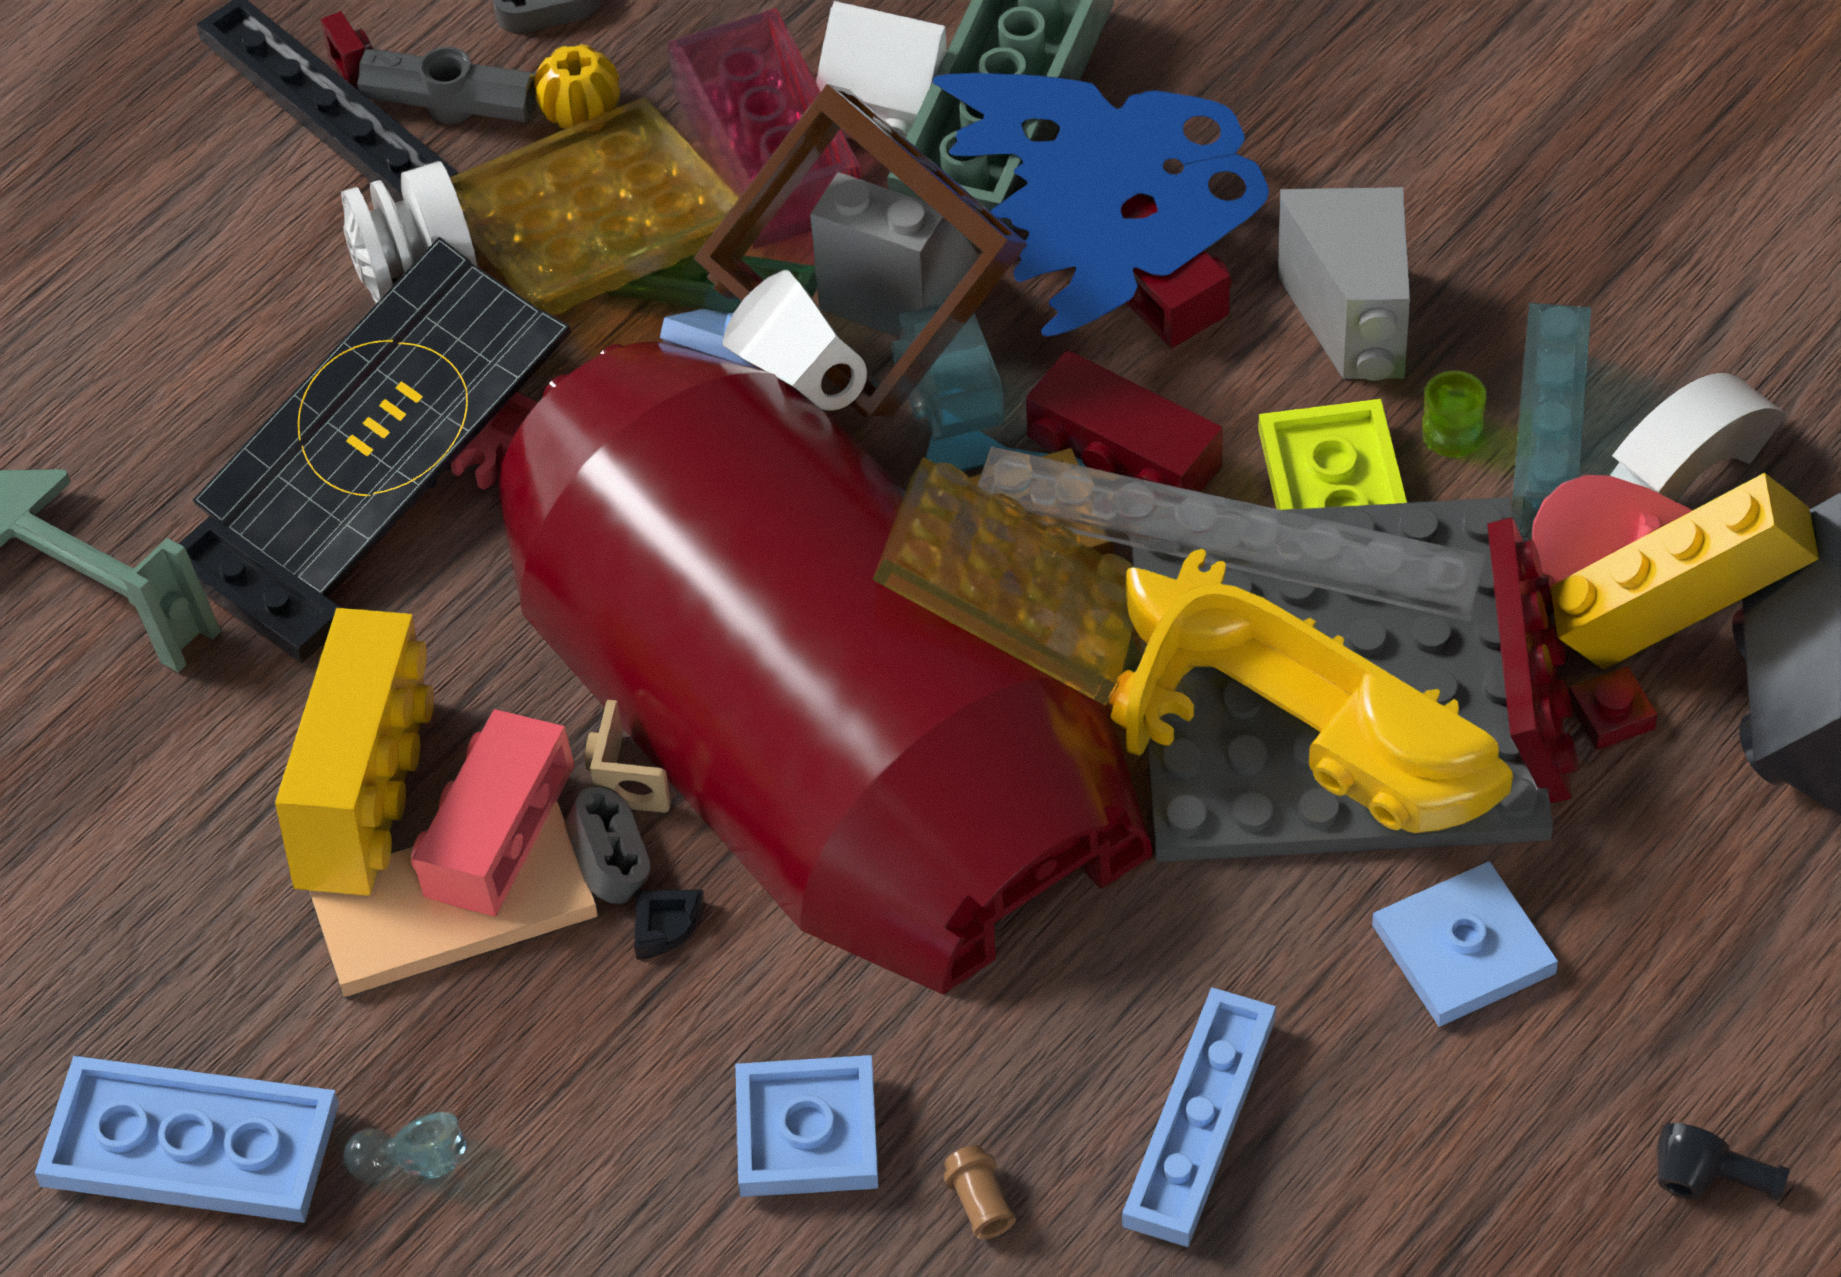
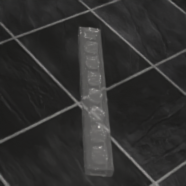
(1239, 534)

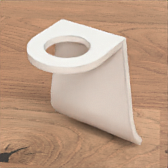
(790, 337)

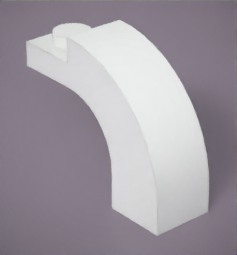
(1694, 430)

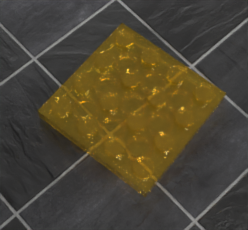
(592, 206)
(1010, 579)

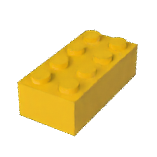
(354, 752)

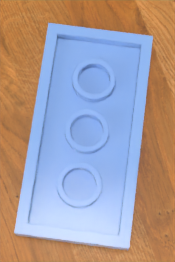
(188, 1139)

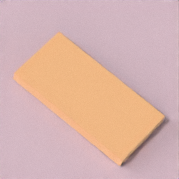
(406, 934)

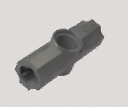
(448, 85)

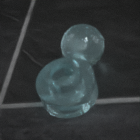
(423, 1147)

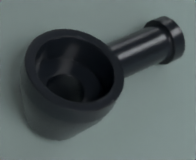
(1694, 1157)

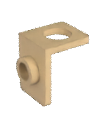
(602, 757)

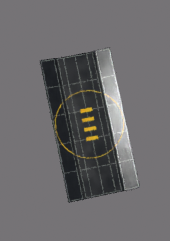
(381, 417)

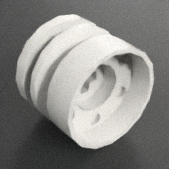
(398, 233)

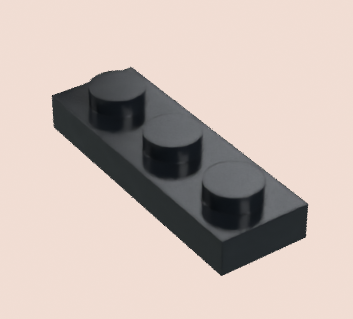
(259, 590)

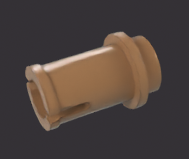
(973, 1178)

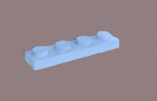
(1199, 1117)

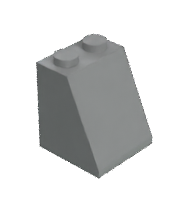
(883, 253)
(1349, 274)

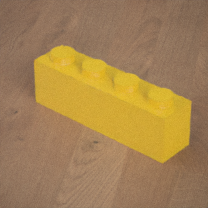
(1684, 571)

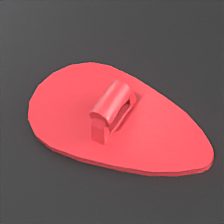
(1594, 519)

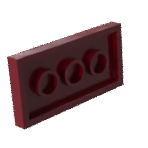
(1530, 660)

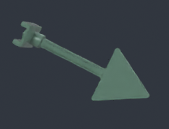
(159, 587)

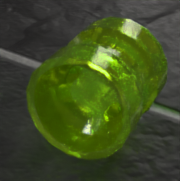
(1453, 413)

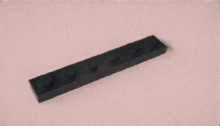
(315, 95)

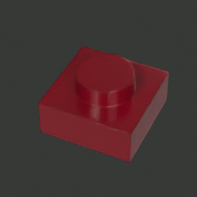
(344, 46)
(1612, 708)

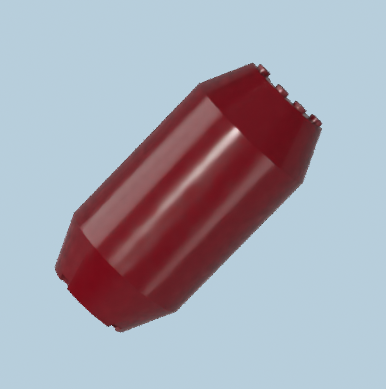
(868, 762)

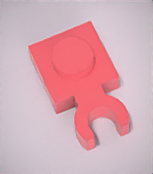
(493, 441)

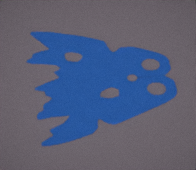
(1092, 171)

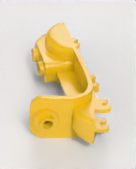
(1378, 737)

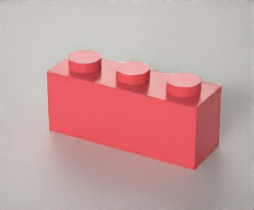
(492, 812)

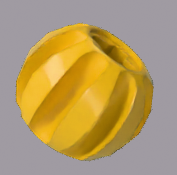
(576, 85)

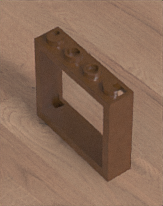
(841, 109)

